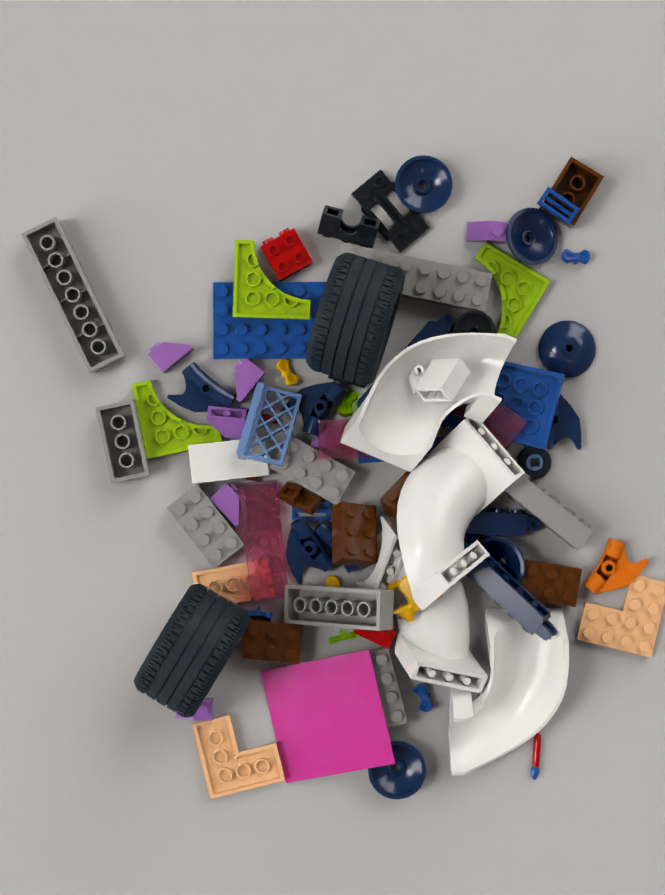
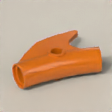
(621, 571)

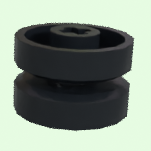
(474, 320)

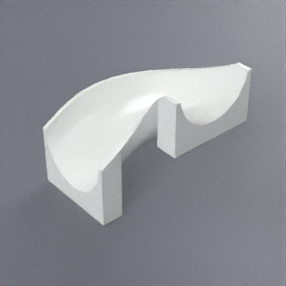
(401, 425)
(440, 502)
(438, 639)
(519, 696)

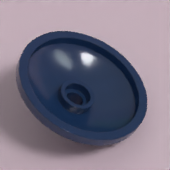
(424, 171)
(540, 235)
(553, 348)
(505, 549)
(406, 780)

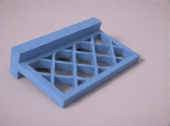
(252, 424)

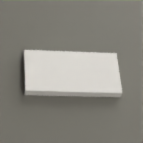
(220, 462)

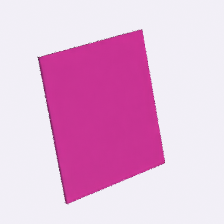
(328, 716)

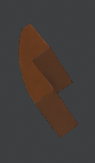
(299, 499)

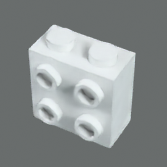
(442, 380)

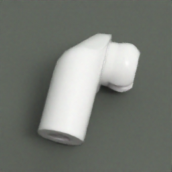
(415, 376)

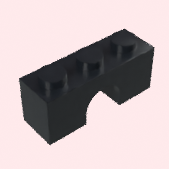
(361, 234)

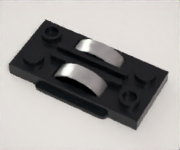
(381, 202)

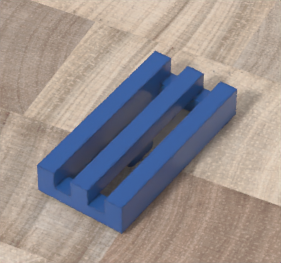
(571, 215)
(313, 518)

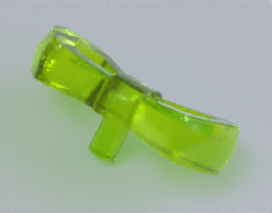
(345, 409)
(333, 640)

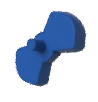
(582, 257)
(266, 615)
(422, 691)

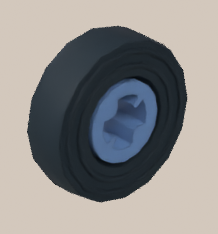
(534, 472)

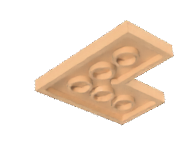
(228, 581)
(633, 627)
(233, 770)

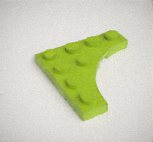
(517, 285)
(255, 295)
(162, 430)

